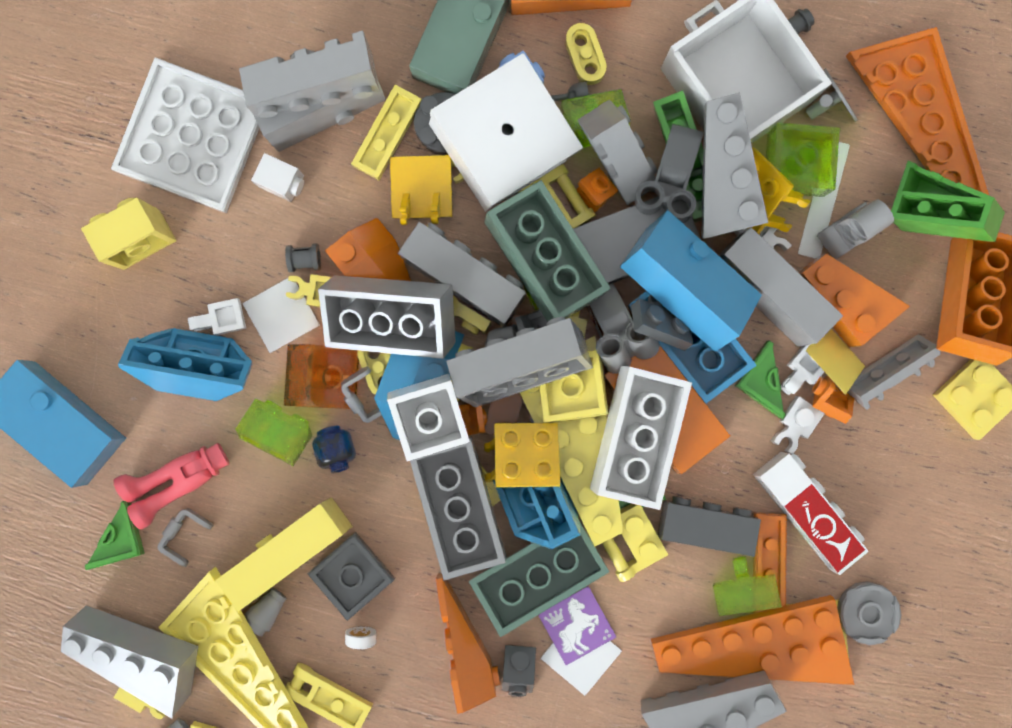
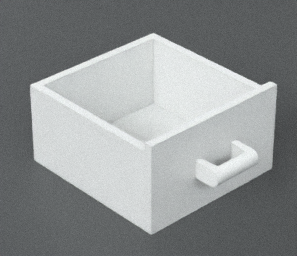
(747, 52)

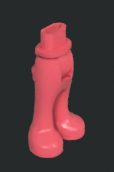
(187, 473)

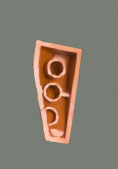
(369, 253)
(471, 667)

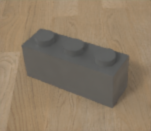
(709, 526)

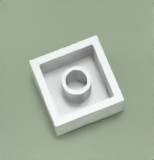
(427, 417)

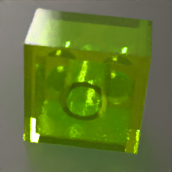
(805, 156)

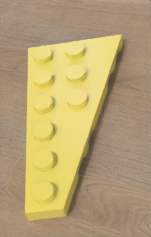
(578, 455)

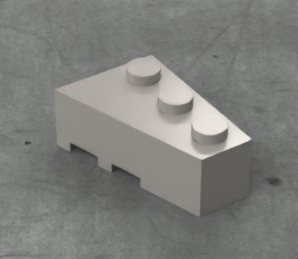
(618, 148)

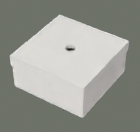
(504, 132)

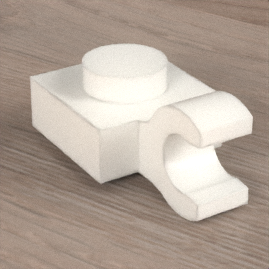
(222, 317)
(803, 369)

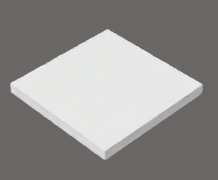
(188, 136)

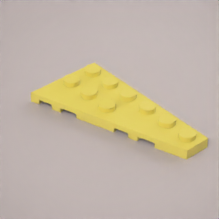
(232, 655)

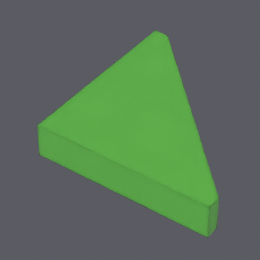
(763, 381)
(118, 542)

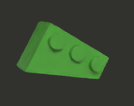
(944, 208)

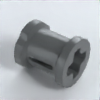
(303, 257)

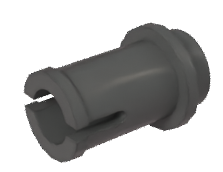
(802, 20)

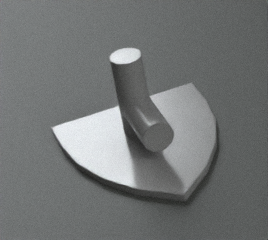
(828, 101)

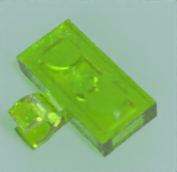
(746, 593)

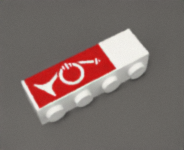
(811, 512)

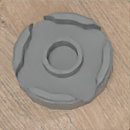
(869, 613)

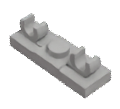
(893, 369)

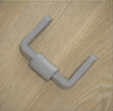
(353, 401)
(172, 529)

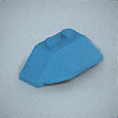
(187, 363)
(407, 371)
(541, 514)

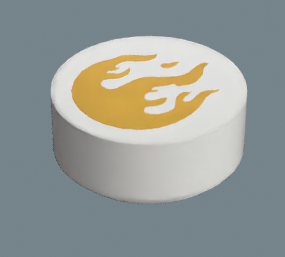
(360, 637)

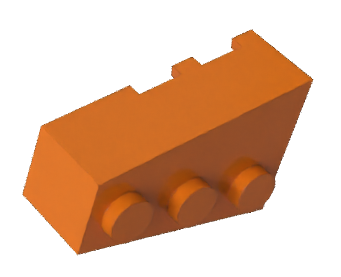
(861, 302)

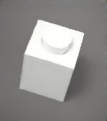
(278, 178)

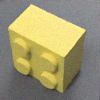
(128, 233)

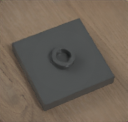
(351, 576)

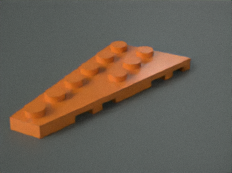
(920, 98)
(786, 642)

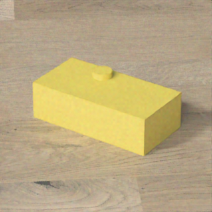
(283, 553)

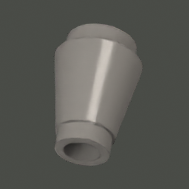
(265, 611)

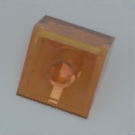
(316, 375)

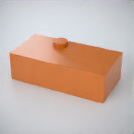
(978, 300)
(699, 429)

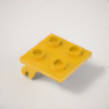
(421, 187)
(774, 189)
(525, 455)

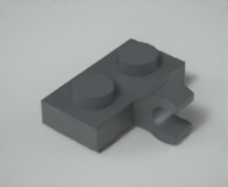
(660, 324)

